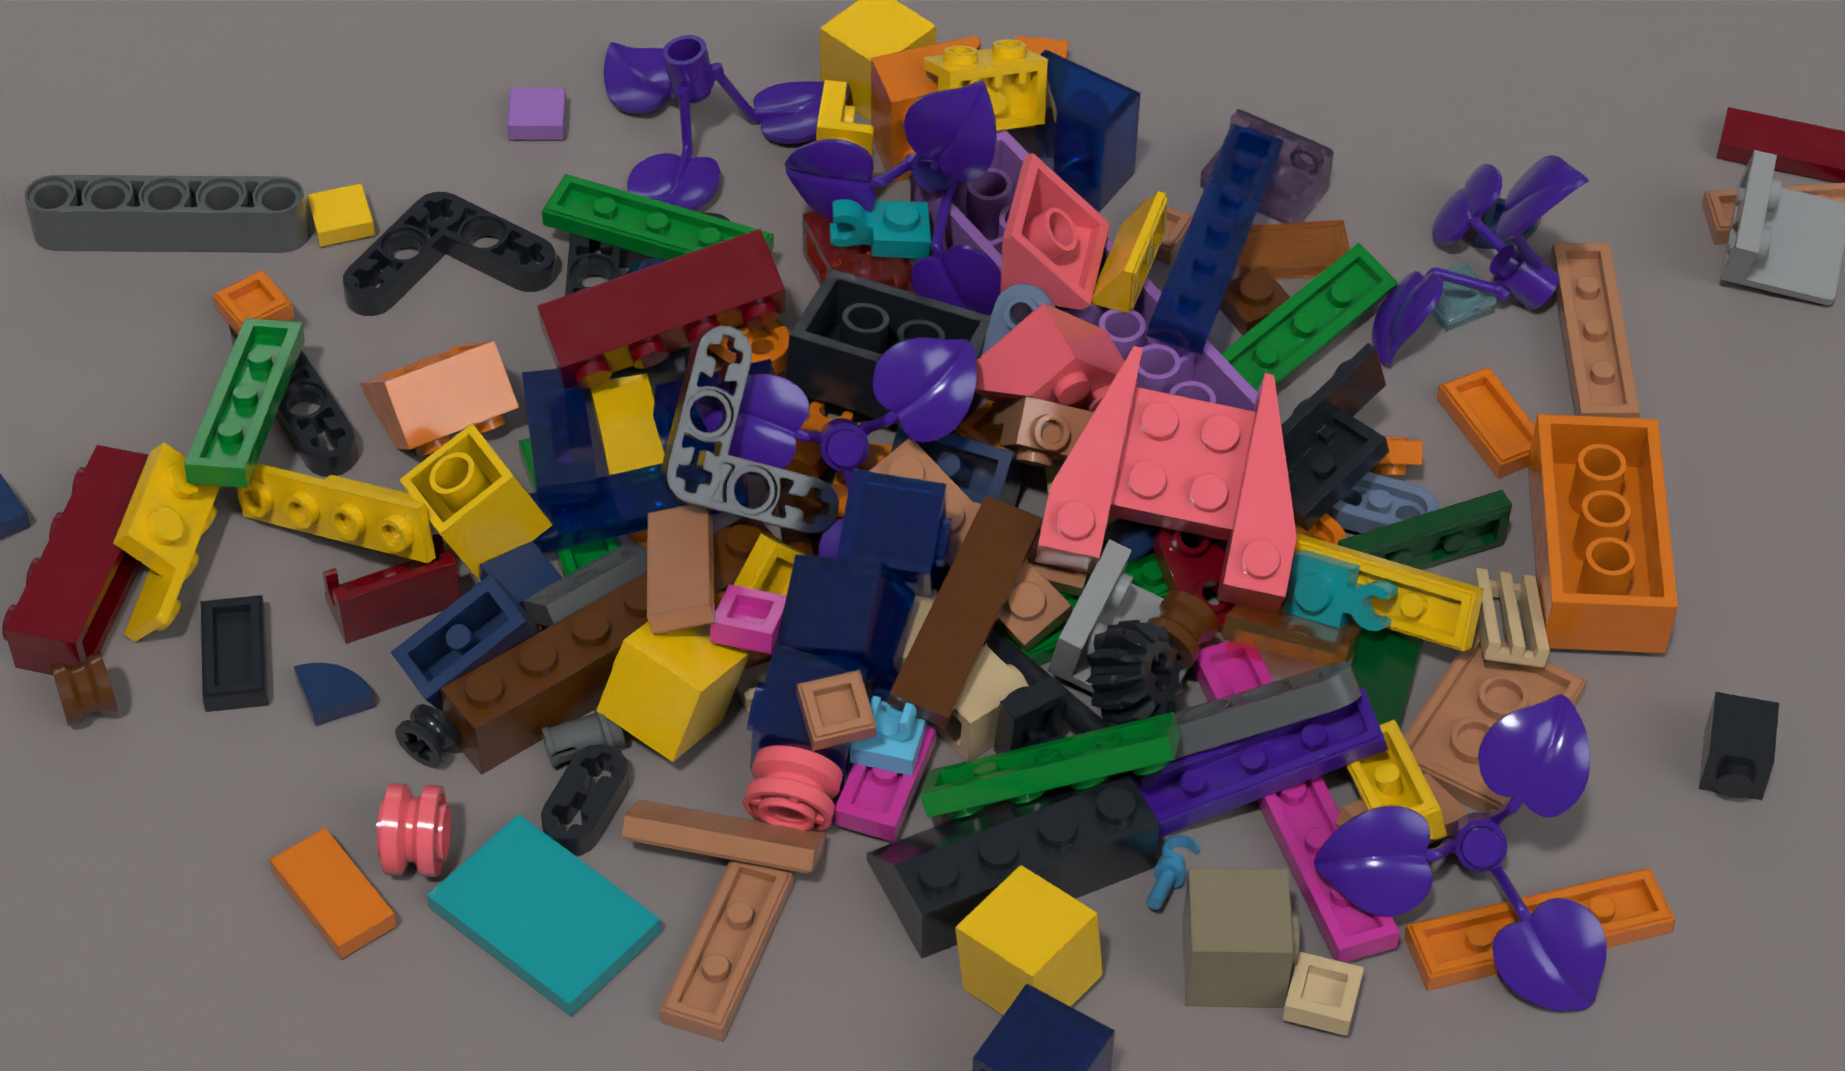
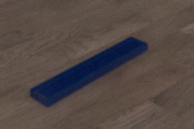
(1215, 239)

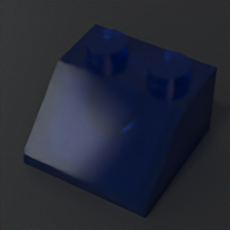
(1088, 130)

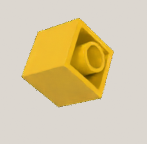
(866, 32)
(475, 500)
(671, 687)
(1031, 937)

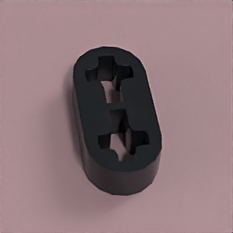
(574, 794)

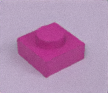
(748, 619)

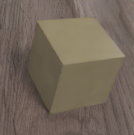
(1238, 937)

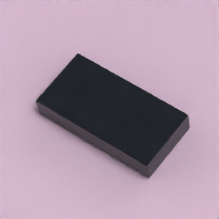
(234, 653)

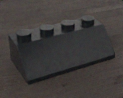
(1064, 836)

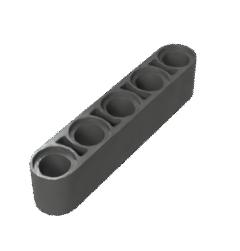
(168, 213)

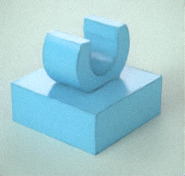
(896, 740)

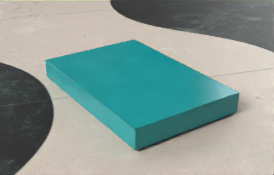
(544, 914)

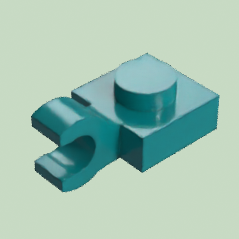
(891, 229)

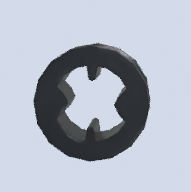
(427, 735)

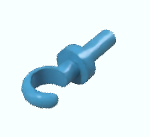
(1170, 869)

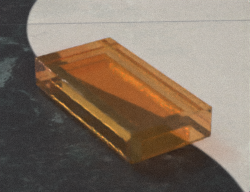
(1293, 248)

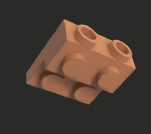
(1038, 428)

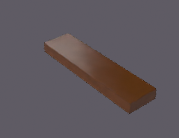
(965, 611)

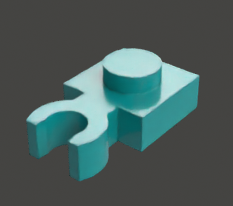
(1328, 592)

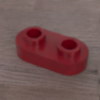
(1191, 568)

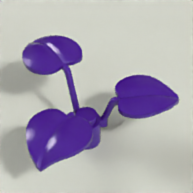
(643, 79)
(952, 140)
(1514, 269)
(918, 379)
(1535, 759)

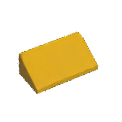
(1132, 256)
(1397, 780)

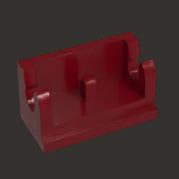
(393, 594)

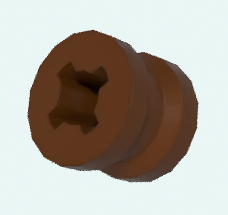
(1187, 623)
(84, 688)

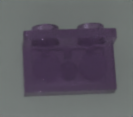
(1299, 175)

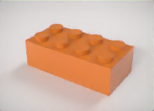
(1602, 533)

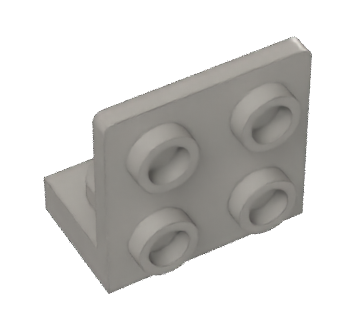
(1783, 237)
(1104, 602)

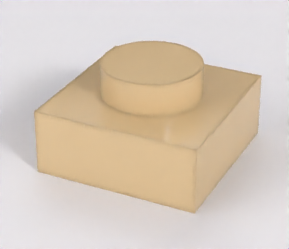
(1323, 993)

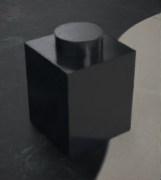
(1739, 746)

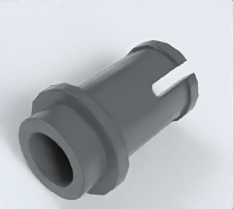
(568, 738)

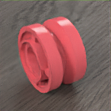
(793, 788)
(413, 830)

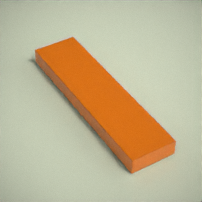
(1460, 944)

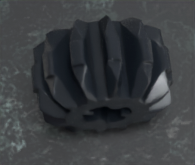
(1134, 672)

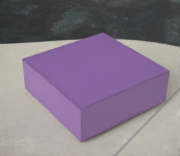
(536, 114)

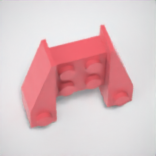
(1181, 470)

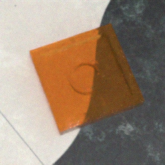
(1290, 635)

